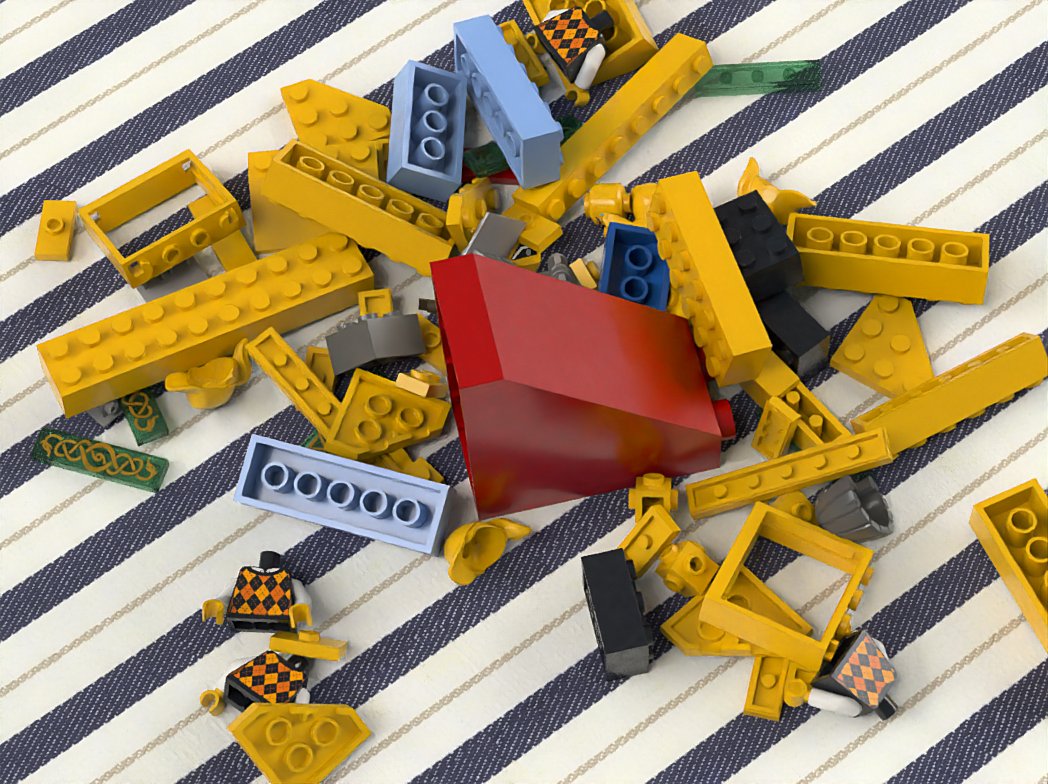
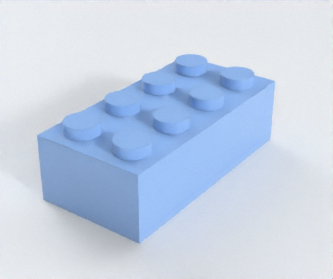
(427, 131)

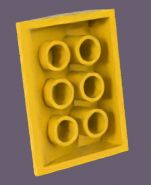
(627, 41)
(281, 227)

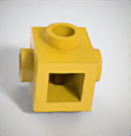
(652, 486)
(686, 568)

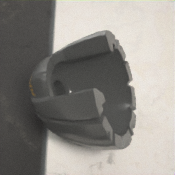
(854, 510)

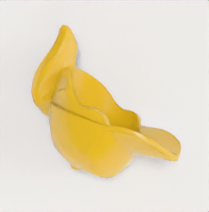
(778, 201)
(215, 381)
(478, 546)

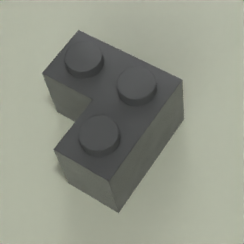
(375, 342)

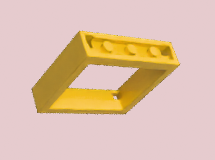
(146, 193)
(804, 539)

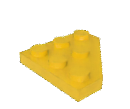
(333, 116)
(469, 208)
(885, 348)
(382, 418)
(702, 639)
(298, 739)

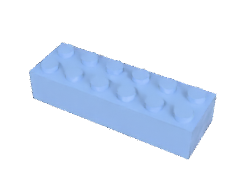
(508, 102)
(345, 495)

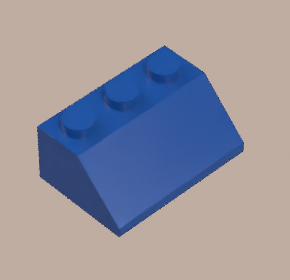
(634, 267)

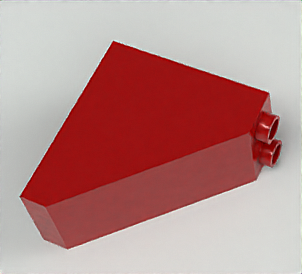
(568, 387)

